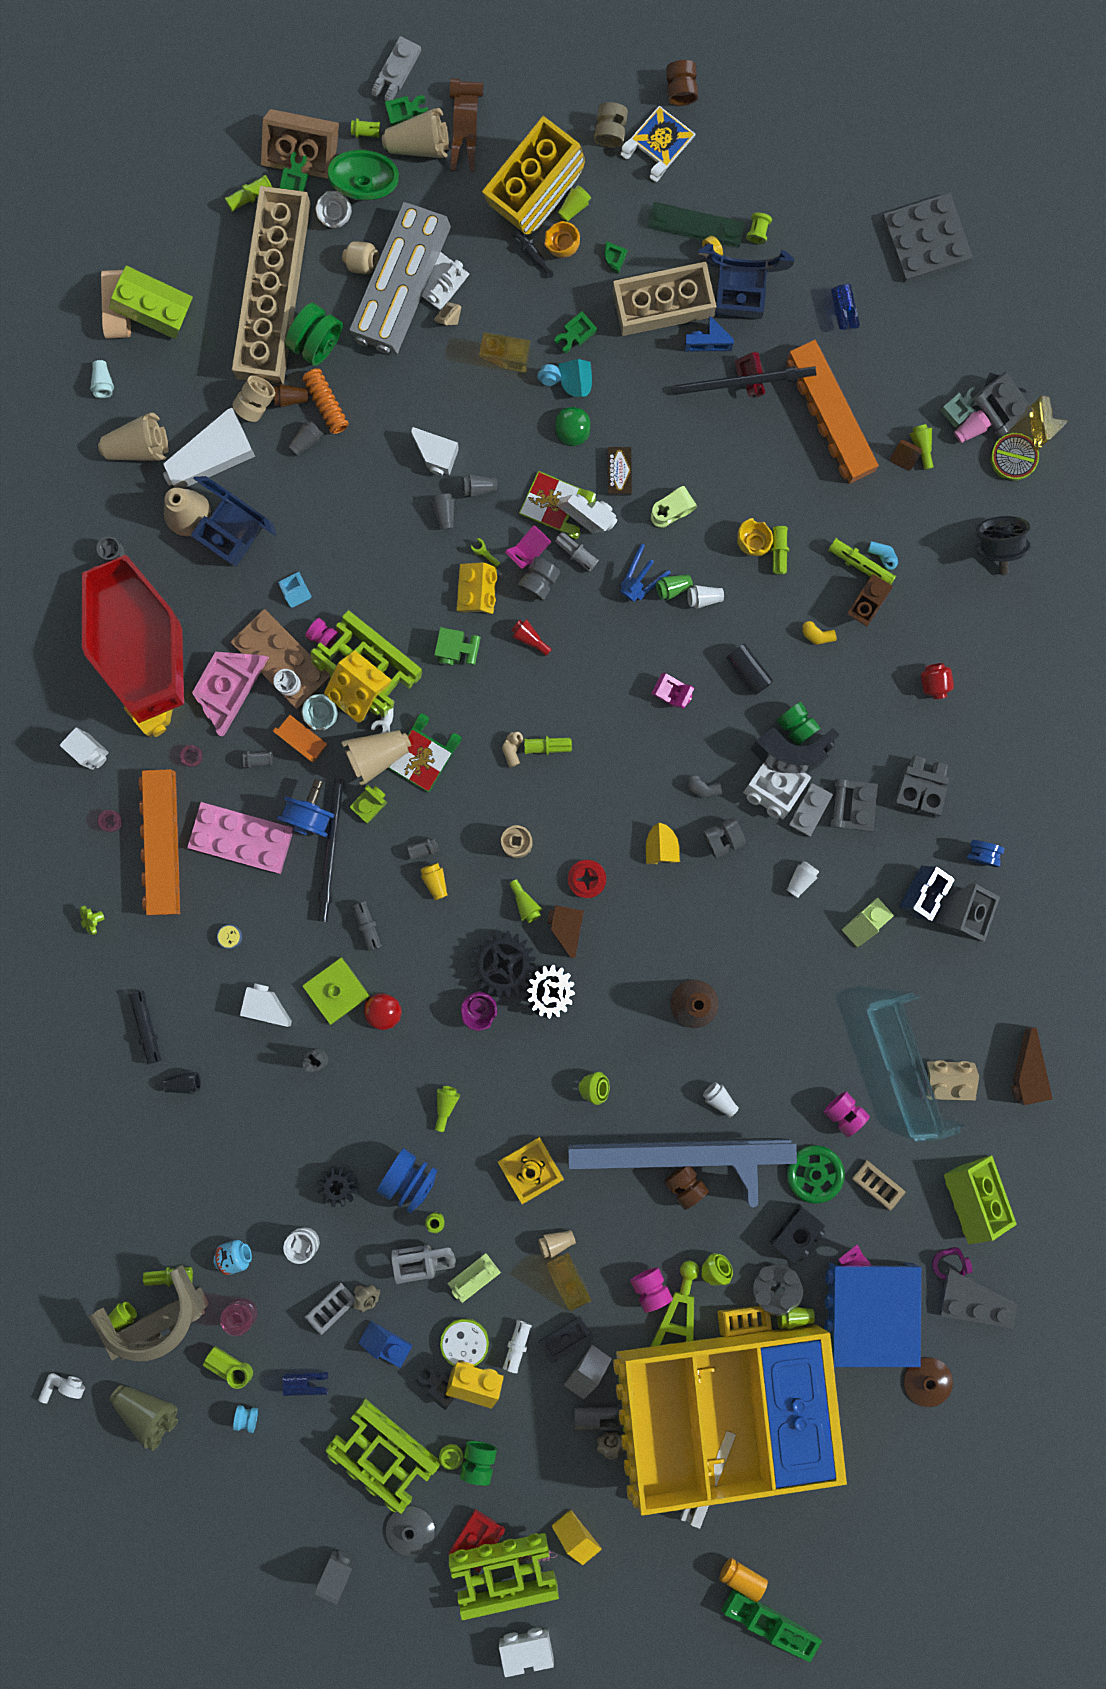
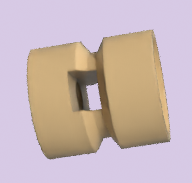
(253, 398)
(516, 841)

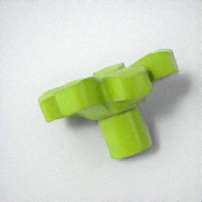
(90, 920)

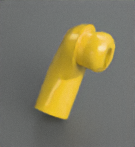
(816, 636)

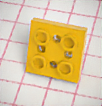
(530, 1170)

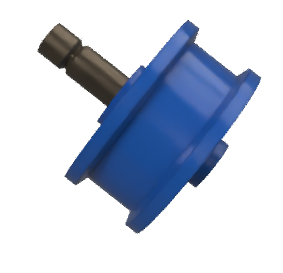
(306, 815)

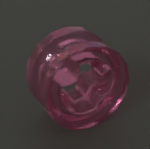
(190, 763)
(102, 822)

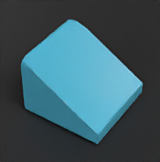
(294, 590)

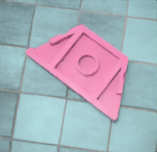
(226, 686)

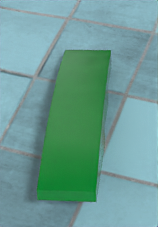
(772, 1625)

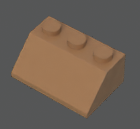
(300, 134)

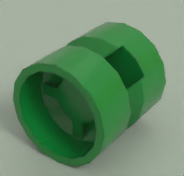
(798, 724)
(477, 1467)

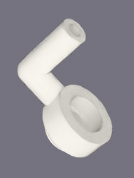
(69, 1387)

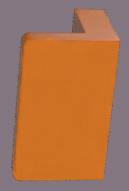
(301, 738)

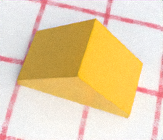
(575, 1538)

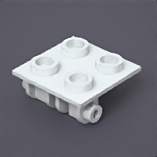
(444, 281)

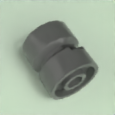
(541, 575)
(732, 833)

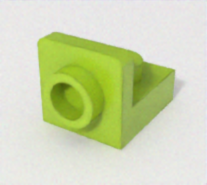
(369, 803)

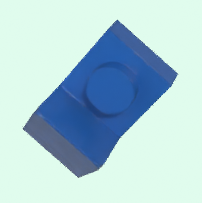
(715, 340)
(385, 1344)

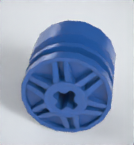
(407, 1181)

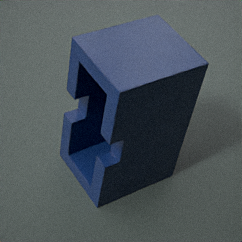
(926, 892)

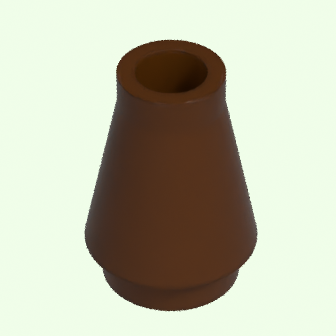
(289, 395)

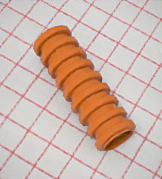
(325, 401)

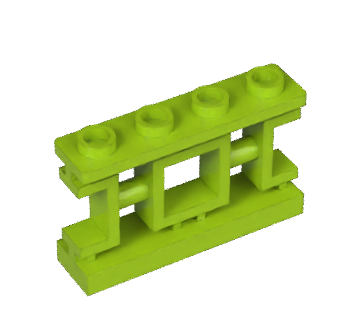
(374, 647)
(397, 1442)
(509, 1593)

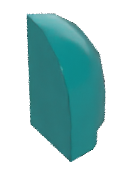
(576, 377)

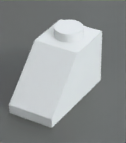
(436, 451)
(264, 1006)

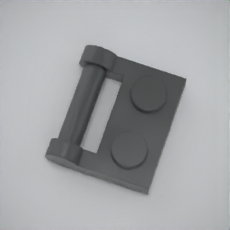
(1009, 401)
(861, 807)

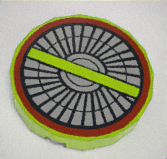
(1014, 457)

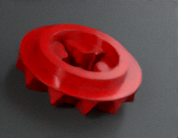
(595, 870)

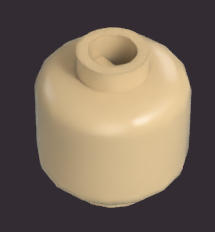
(360, 257)

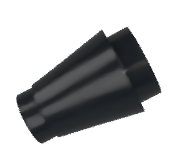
(185, 1083)

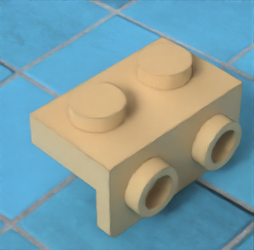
(953, 1080)

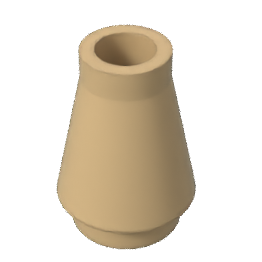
(555, 1243)

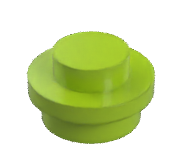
(451, 1456)

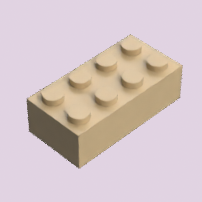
(664, 298)

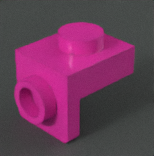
(672, 691)

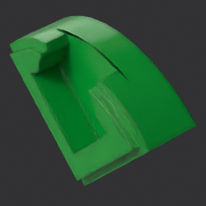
(614, 256)

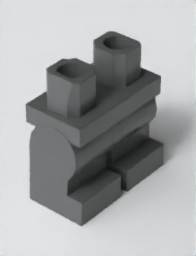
(922, 785)

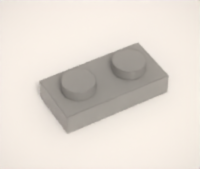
(810, 810)

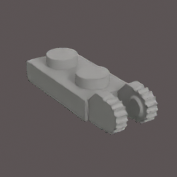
(397, 68)

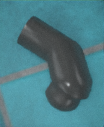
(701, 789)

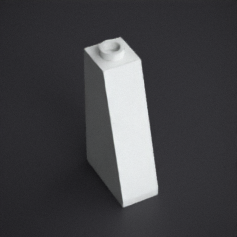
(210, 452)

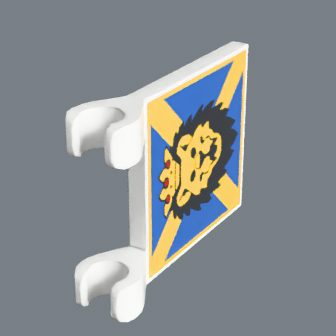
(661, 139)

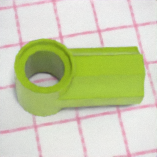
(225, 1367)

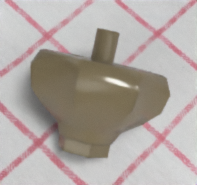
(365, 1297)
(610, 1445)

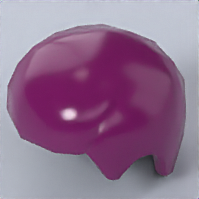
(478, 1011)

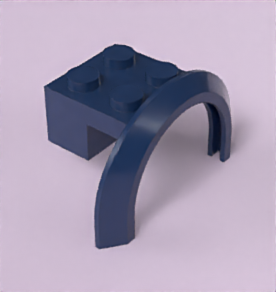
(742, 281)
(231, 525)

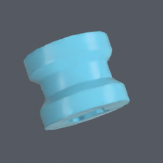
(245, 1419)

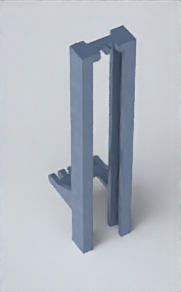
(741, 1154)

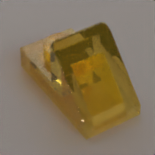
(1042, 423)

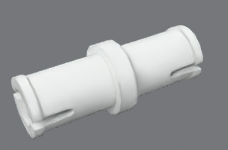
(517, 1346)

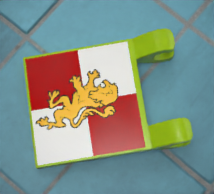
(542, 502)

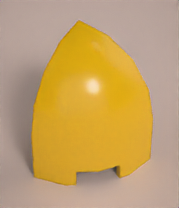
(662, 845)

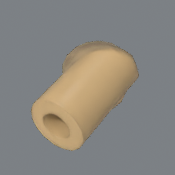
(510, 747)

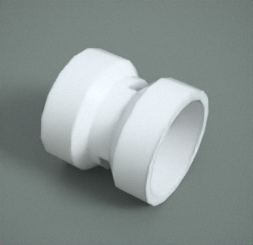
(284, 679)

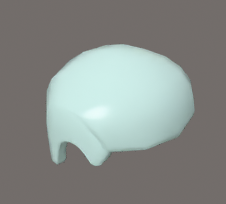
(319, 712)

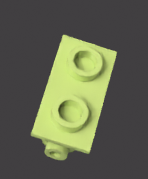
(473, 1278)

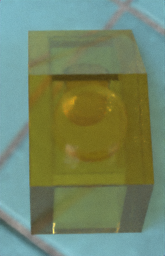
(568, 1282)

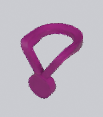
(966, 1263)

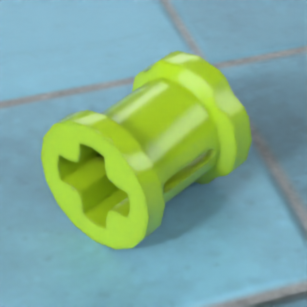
(759, 228)

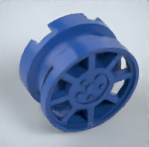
(985, 853)

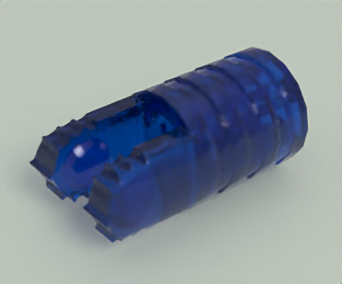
(845, 306)
(298, 1384)

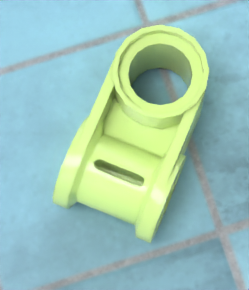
(676, 505)

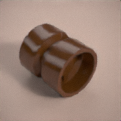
(681, 80)
(687, 1188)

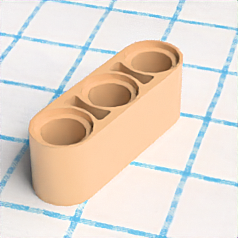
(114, 324)

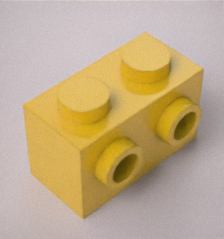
(474, 1384)

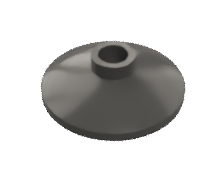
(412, 1519)

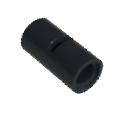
(748, 665)

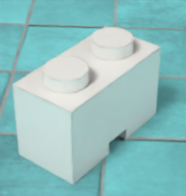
(84, 749)
(526, 1651)

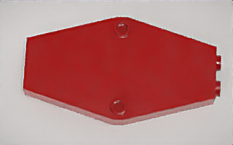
(132, 638)

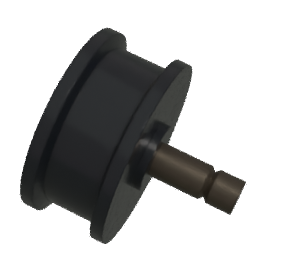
(1003, 540)

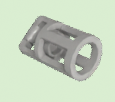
(422, 1271)

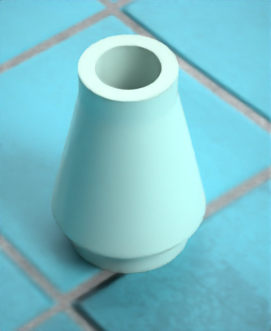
(101, 381)

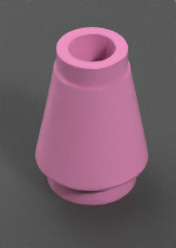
(973, 426)

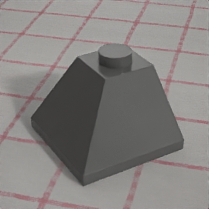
(969, 911)

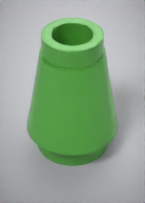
(673, 585)

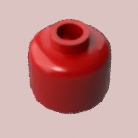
(937, 680)

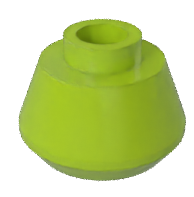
(594, 1088)
(717, 1270)

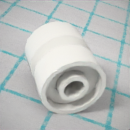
(301, 1245)

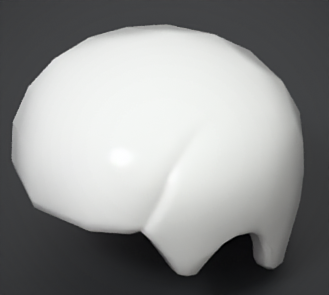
(333, 209)

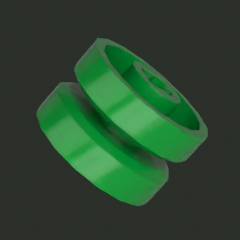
(313, 334)

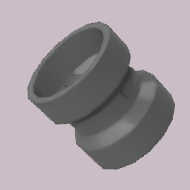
(106, 547)

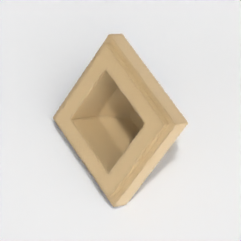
(449, 314)

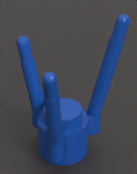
(633, 588)

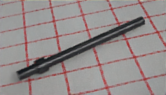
(790, 374)
(325, 896)

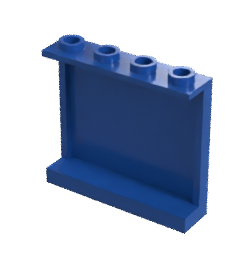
(874, 1315)

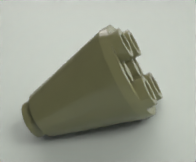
(144, 1415)

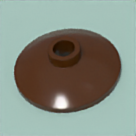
(917, 1377)

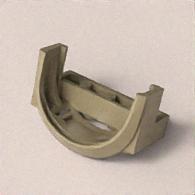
(176, 1316)

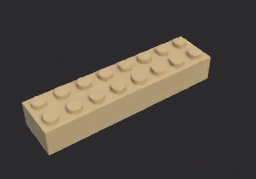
(271, 284)

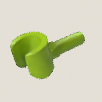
(482, 551)

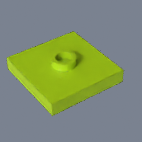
(336, 991)

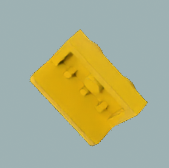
(476, 588)

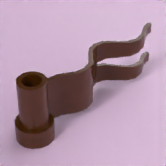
(464, 118)

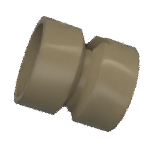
(611, 124)

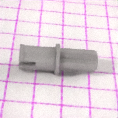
(577, 552)

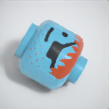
(232, 1257)

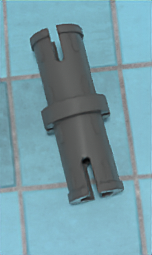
(366, 926)

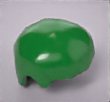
(572, 426)

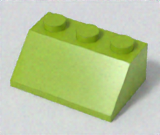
(150, 302)
(980, 1200)

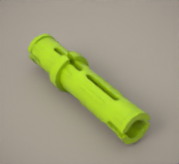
(860, 561)

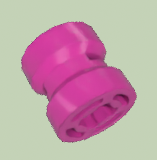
(321, 633)

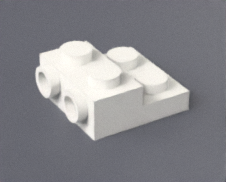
(593, 516)
(776, 790)

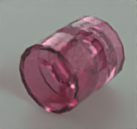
(239, 1316)

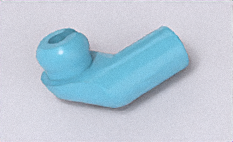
(885, 553)

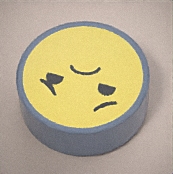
(229, 936)

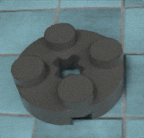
(787, 1300)

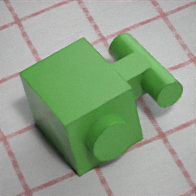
(451, 645)

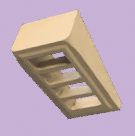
(881, 1198)

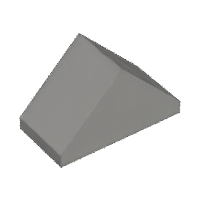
(588, 1372)

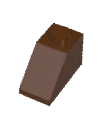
(566, 927)

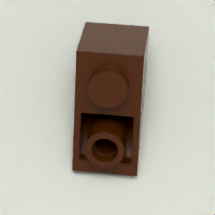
(869, 600)

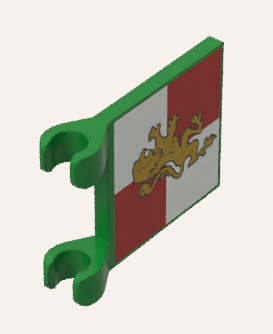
(425, 756)

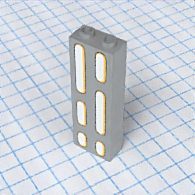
(400, 278)

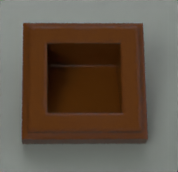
(905, 455)

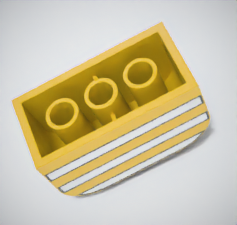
(535, 176)

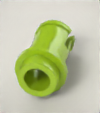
(365, 128)
(429, 1225)

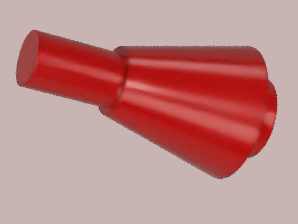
(525, 633)

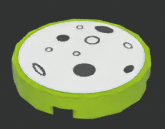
(464, 1342)

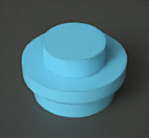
(549, 374)

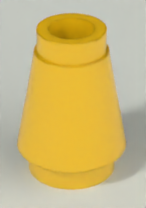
(434, 880)

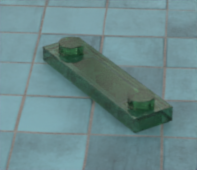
(696, 224)

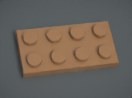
(270, 639)

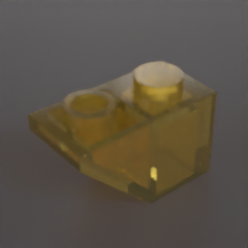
(505, 351)

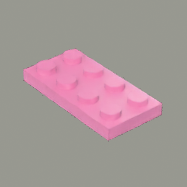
(240, 838)

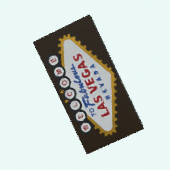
(619, 471)

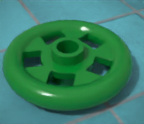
(825, 1156)

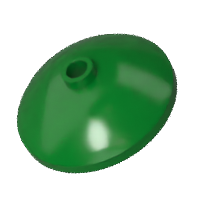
(363, 175)

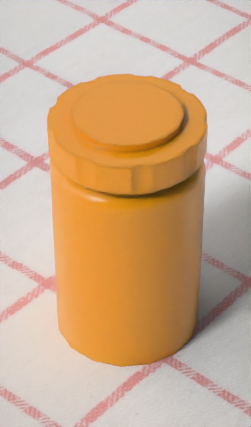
(743, 1580)

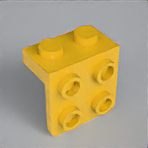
(356, 685)

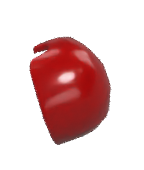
(382, 1011)

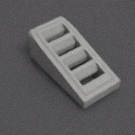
(315, 1323)

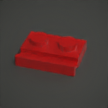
(477, 1532)

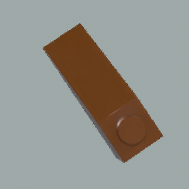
(1030, 1075)

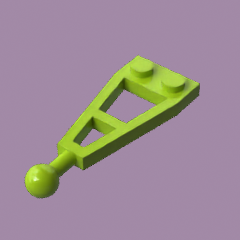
(689, 1271)

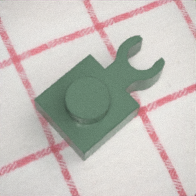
(959, 408)

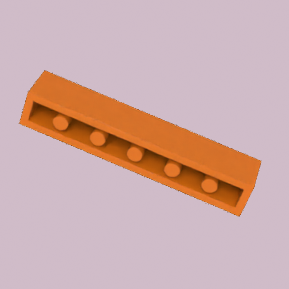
(833, 414)
(160, 842)

